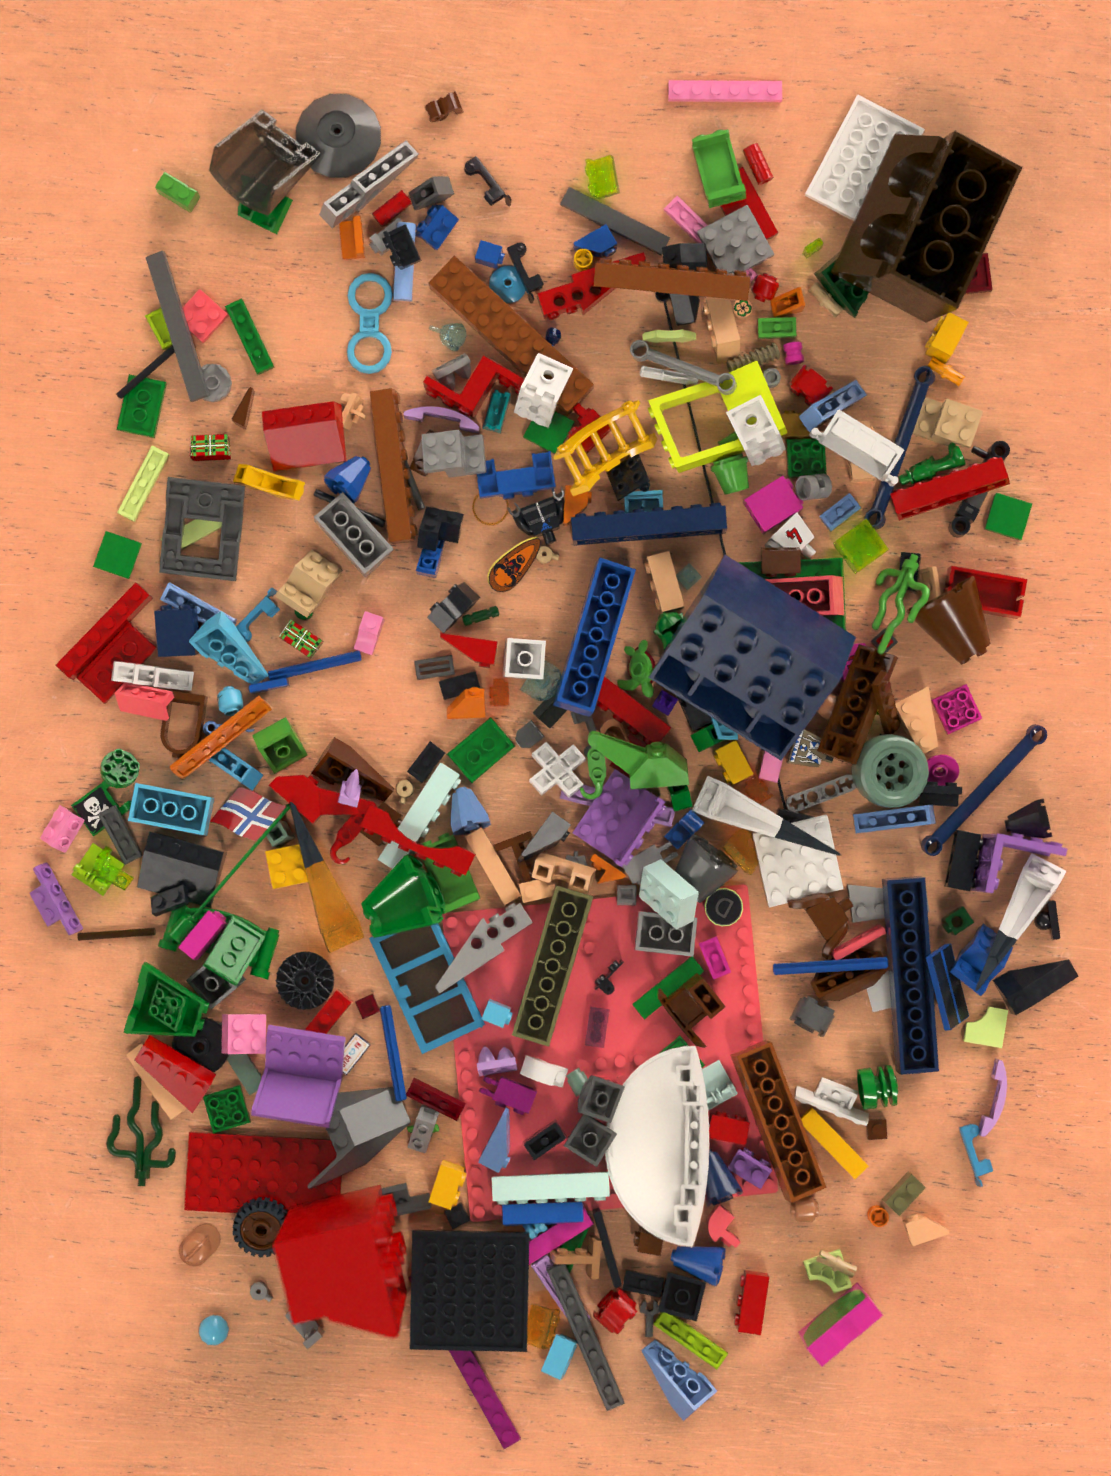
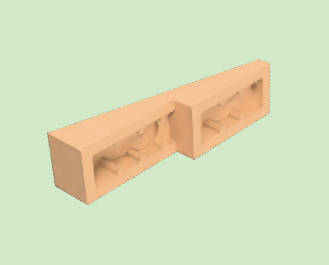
(493, 866)

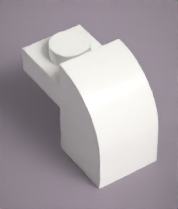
(543, 1071)

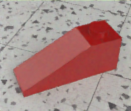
(476, 649)

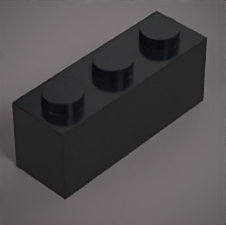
(963, 860)

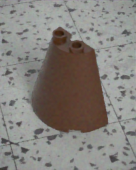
(956, 621)

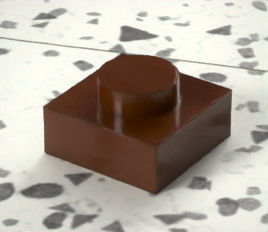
(876, 1129)

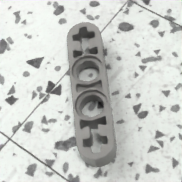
(820, 791)

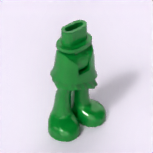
(929, 467)

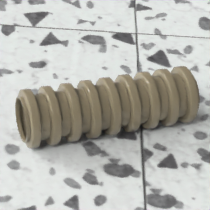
(762, 355)

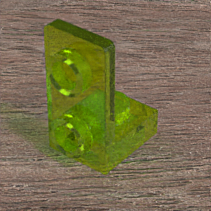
(110, 873)

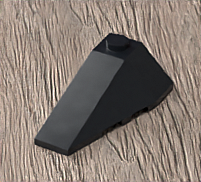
(691, 255)
(1032, 984)

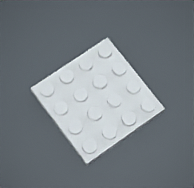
(796, 870)

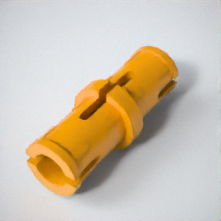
(946, 371)

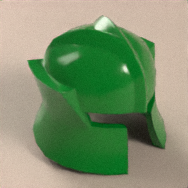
(667, 626)

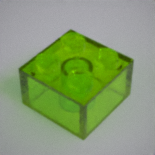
(860, 546)

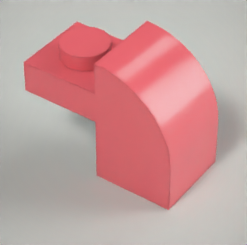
(718, 1222)

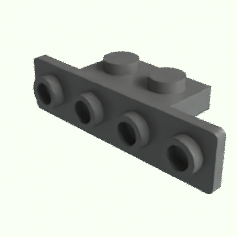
(405, 1203)

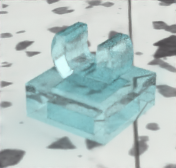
(688, 576)

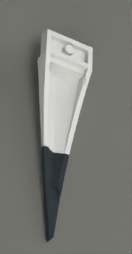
(733, 808)
(1033, 890)

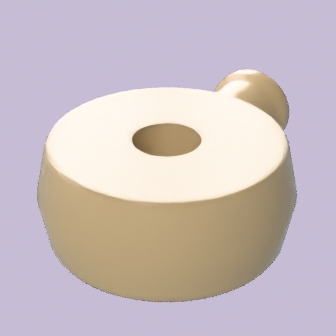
(545, 549)
(404, 794)

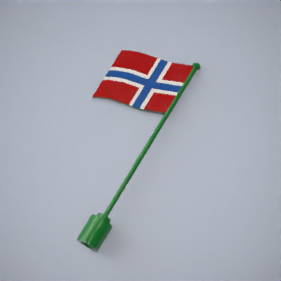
(248, 817)

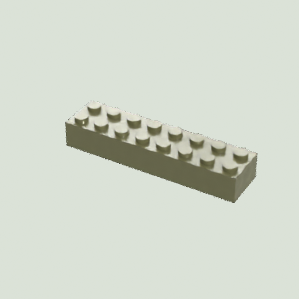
(552, 965)

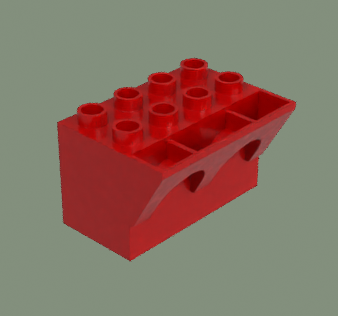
(344, 1261)

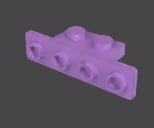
(52, 901)

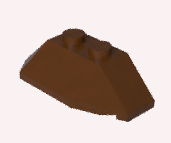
(842, 984)

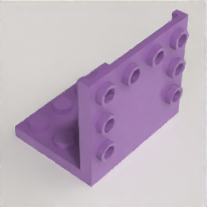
(619, 819)
(991, 853)
(300, 1076)

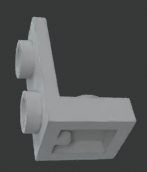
(423, 1129)
(309, 1330)

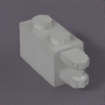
(644, 858)

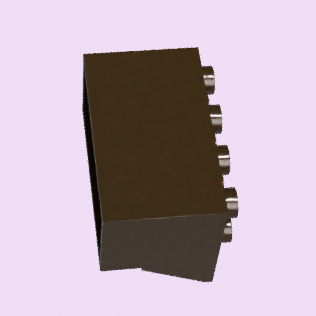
(926, 222)

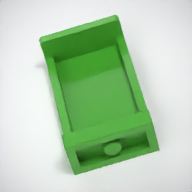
(718, 168)

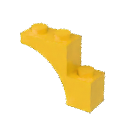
(268, 482)

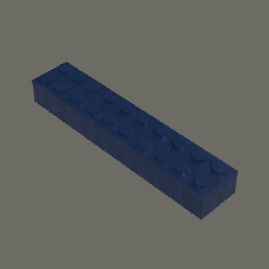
(909, 975)

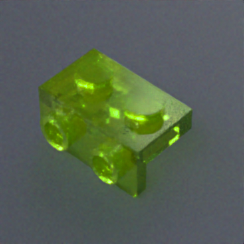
(602, 177)

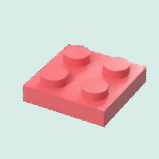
(203, 315)

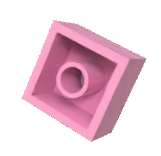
(244, 1033)

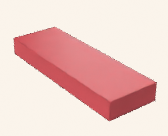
(858, 942)

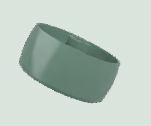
(874, 761)

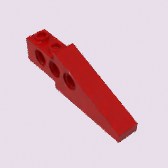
(581, 283)

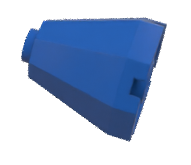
(349, 478)

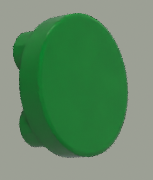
(119, 769)

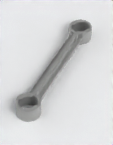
(683, 367)

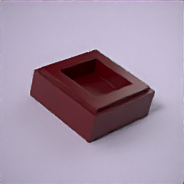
(367, 1006)

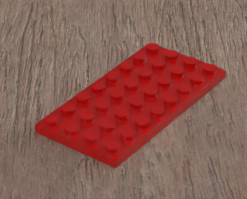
(239, 1167)

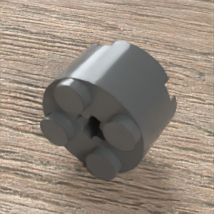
(812, 1016)

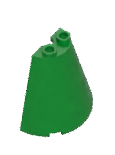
(404, 900)
(142, 1023)

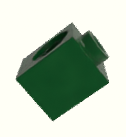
(965, 919)

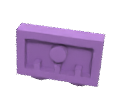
(750, 1168)

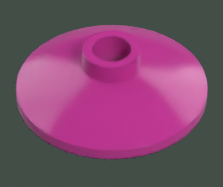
(948, 772)

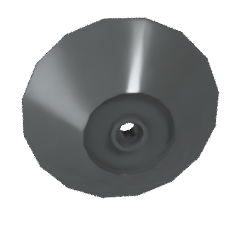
(351, 148)

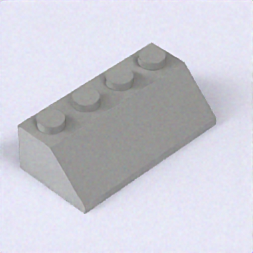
(353, 534)

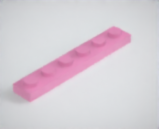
(724, 91)

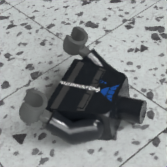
(541, 517)

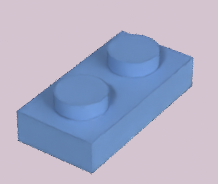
(840, 512)

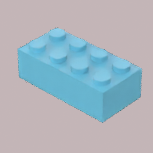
(171, 809)

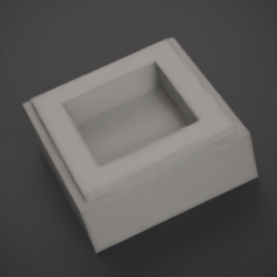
(626, 894)

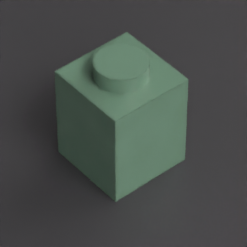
(280, 834)

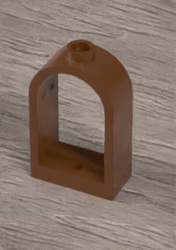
(191, 699)

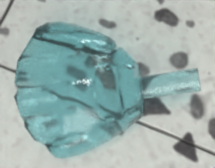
(451, 335)

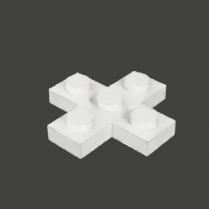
(557, 769)

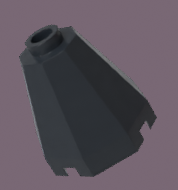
(1030, 821)

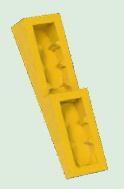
(833, 1143)

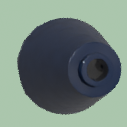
(720, 1181)

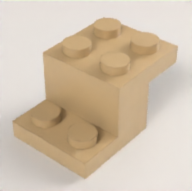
(947, 422)
(309, 583)

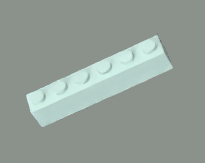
(423, 812)
(550, 1186)

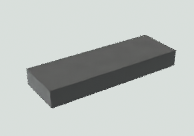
(120, 834)

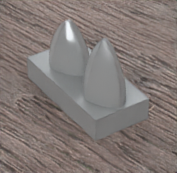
(445, 374)

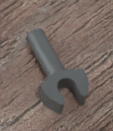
(649, 1317)

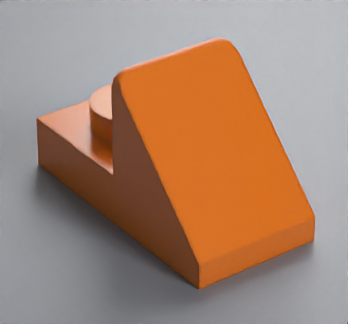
(610, 873)

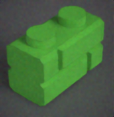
(177, 192)

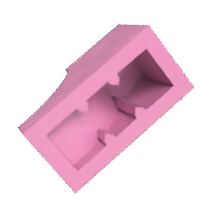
(369, 633)

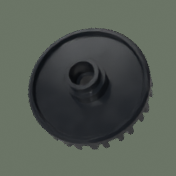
(290, 980)
(211, 1036)

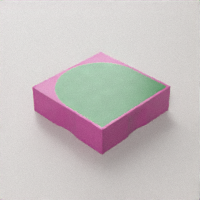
(839, 1324)

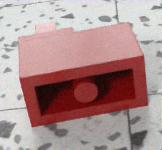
(586, 417)

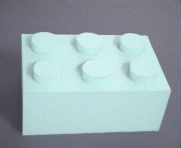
(668, 894)

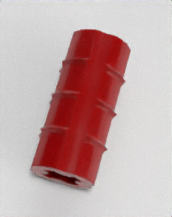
(758, 164)
(391, 208)

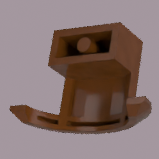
(691, 1004)

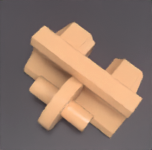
(352, 410)

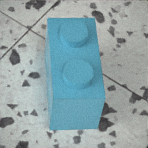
(497, 1013)

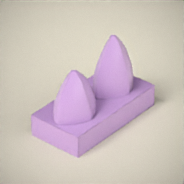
(350, 790)
(488, 1065)

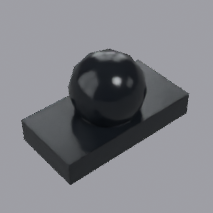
(1049, 920)

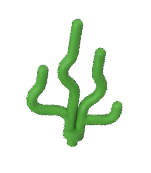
(904, 580)

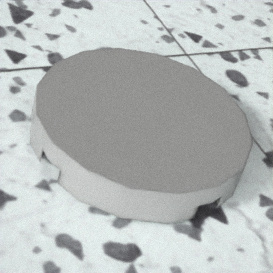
(217, 382)

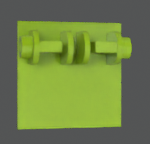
(83, 870)

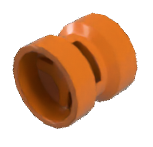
(880, 1219)

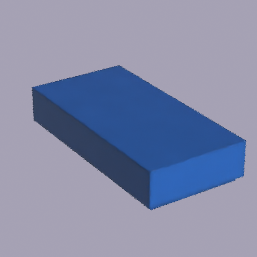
(268, 685)

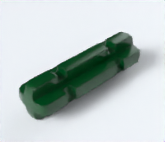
(480, 615)

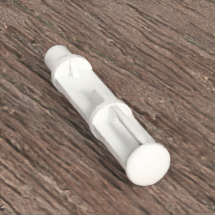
(666, 375)

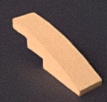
(166, 1100)

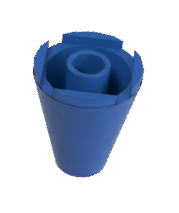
(700, 1262)

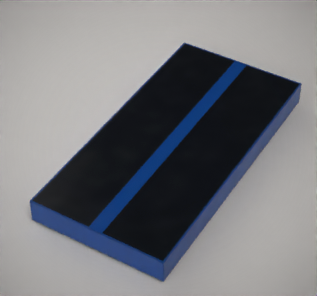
(947, 987)

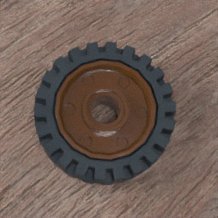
(250, 1217)

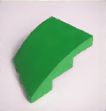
(269, 222)

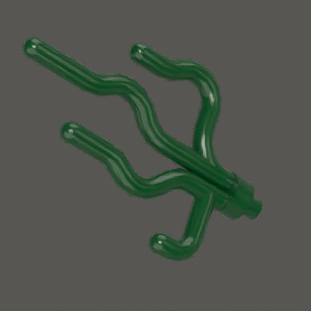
(142, 1161)

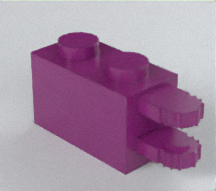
(511, 1094)

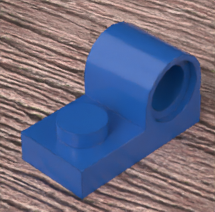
(684, 829)

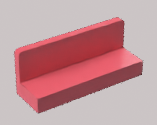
(144, 700)

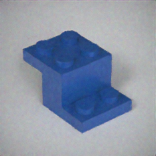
(973, 959)

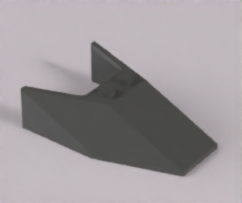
(361, 1128)

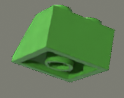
(279, 745)

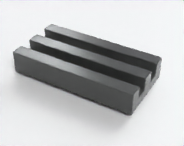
(434, 675)

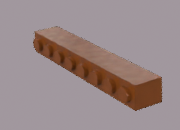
(392, 466)

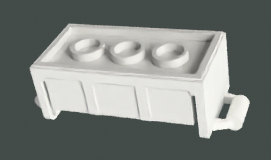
(860, 446)

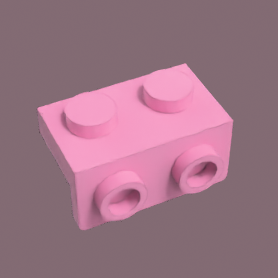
(62, 829)

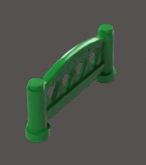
(263, 957)

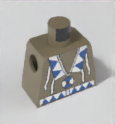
(805, 751)

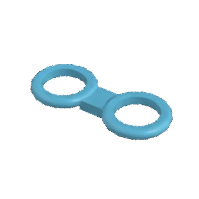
(369, 323)

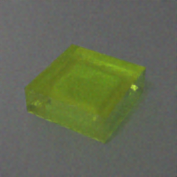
(812, 247)

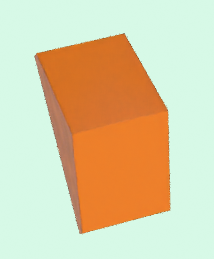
(788, 303)

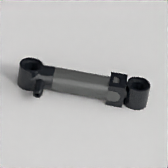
(970, 507)

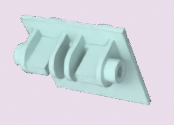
(717, 1084)

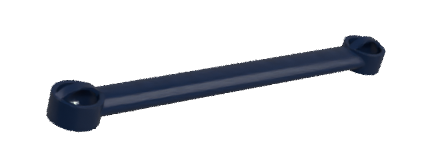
(902, 440)
(985, 788)

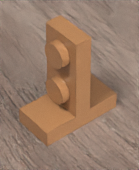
(581, 1256)

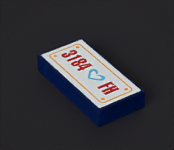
(353, 1052)

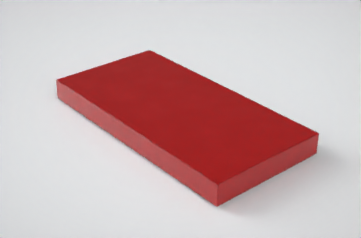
(755, 205)
(127, 647)

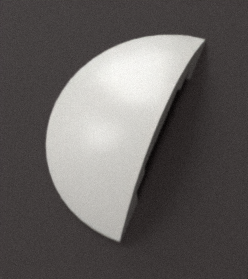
(662, 1145)

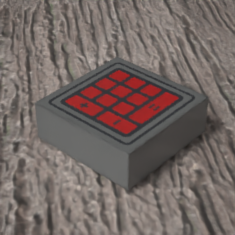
(876, 641)

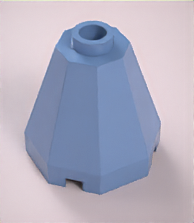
(467, 812)

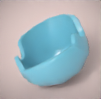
(213, 1330)

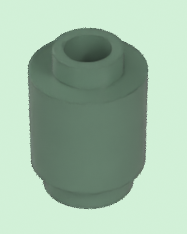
(576, 1080)

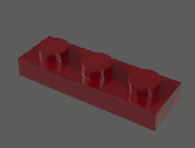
(435, 1099)

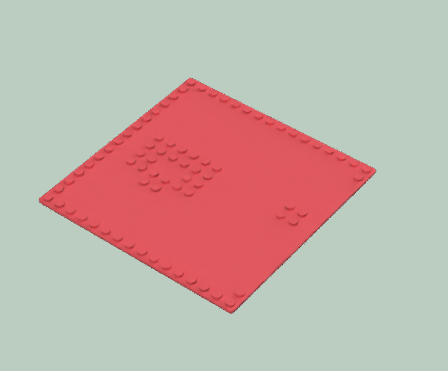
(628, 1039)

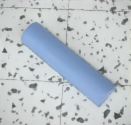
(404, 278)
(176, 596)

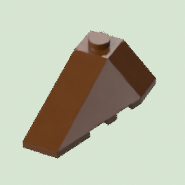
(341, 760)

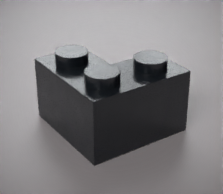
(437, 526)

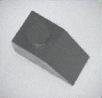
(431, 192)

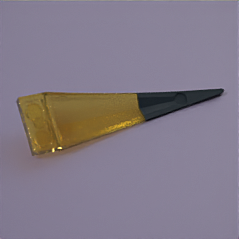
(333, 913)

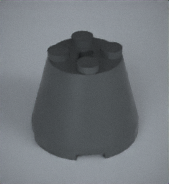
(705, 866)

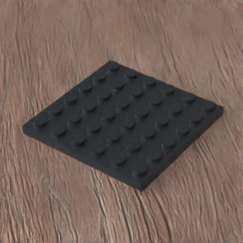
(469, 1290)

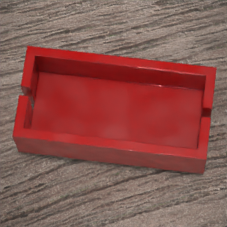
(996, 591)

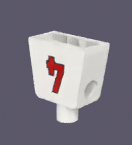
(795, 534)

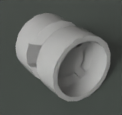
(813, 487)

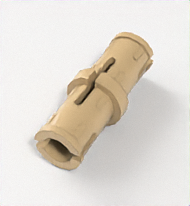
(825, 299)
(836, 1263)

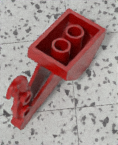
(315, 802)

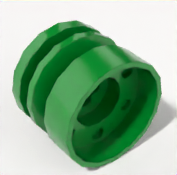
(877, 1087)

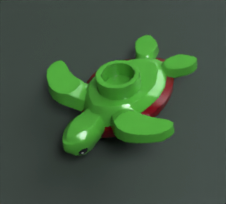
(639, 669)

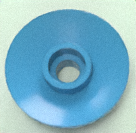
(507, 293)

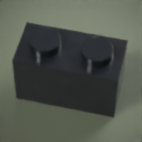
(544, 1139)

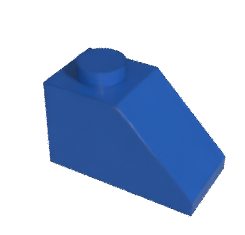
(598, 242)

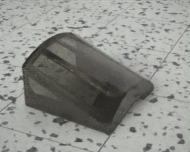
(260, 163)

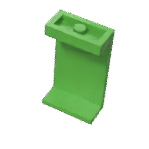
(455, 889)

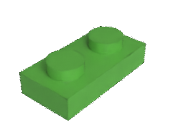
(777, 327)

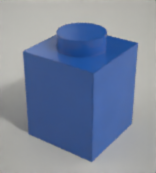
(489, 254)

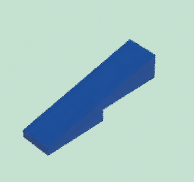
(542, 1213)

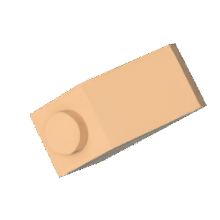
(537, 889)
(921, 1229)

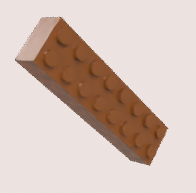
(672, 280)
(778, 1121)

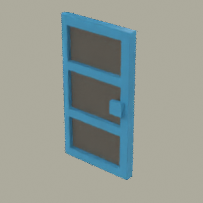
(413, 967)

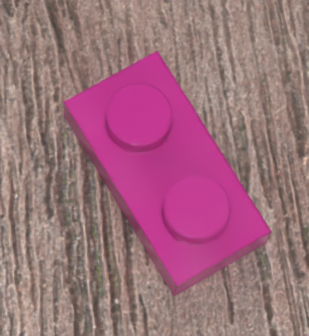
(714, 957)

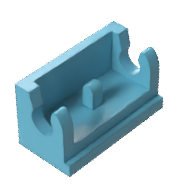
(643, 500)
(559, 1356)

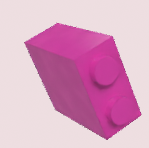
(773, 504)
(203, 934)

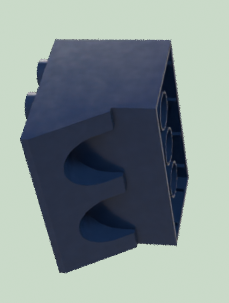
(754, 658)

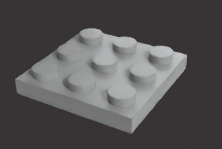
(736, 241)

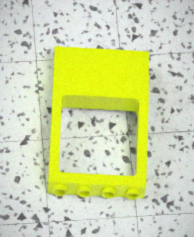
(749, 385)

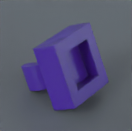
(665, 702)

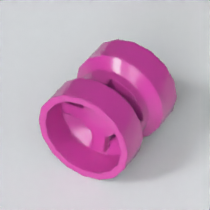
(793, 353)

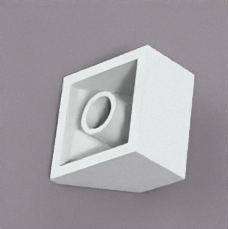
(524, 658)

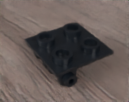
(628, 477)
(602, 981)

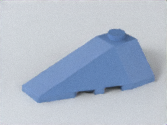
(680, 1384)

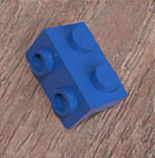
(436, 226)

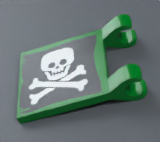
(94, 803)

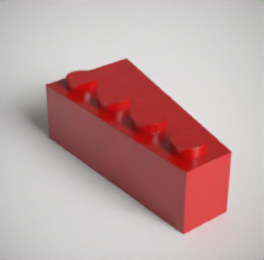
(175, 1072)

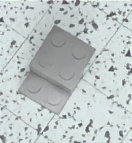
(453, 453)

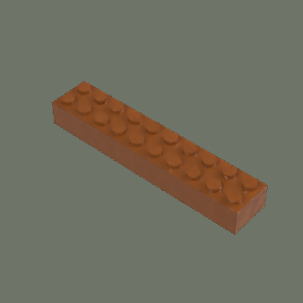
(503, 327)

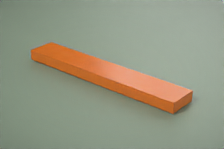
(220, 737)

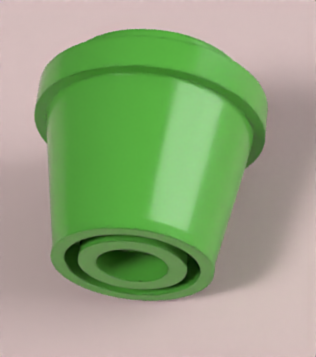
(731, 473)

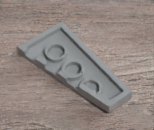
(867, 903)

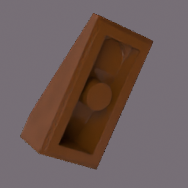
(243, 411)

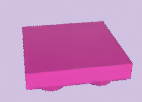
(956, 709)

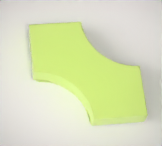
(669, 336)

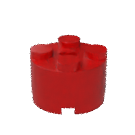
(809, 385)
(615, 1310)

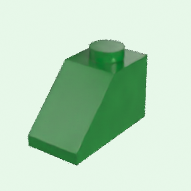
(705, 738)
(679, 797)

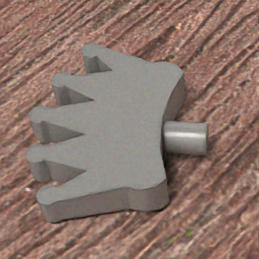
(578, 859)

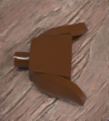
(827, 916)

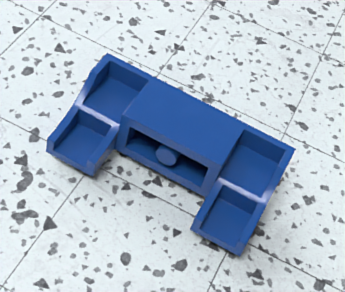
(517, 481)

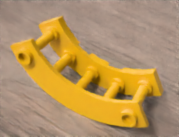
(607, 460)

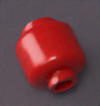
(765, 287)

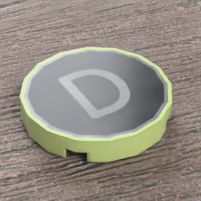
(723, 907)

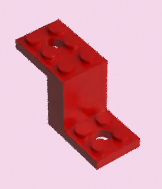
(476, 389)

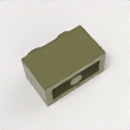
(903, 1193)

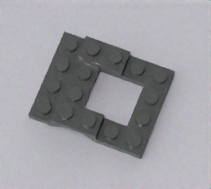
(203, 502)

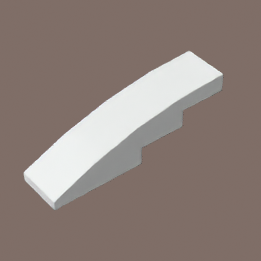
(152, 676)

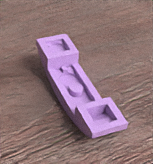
(418, 414)
(988, 1122)

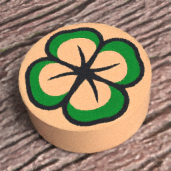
(742, 309)

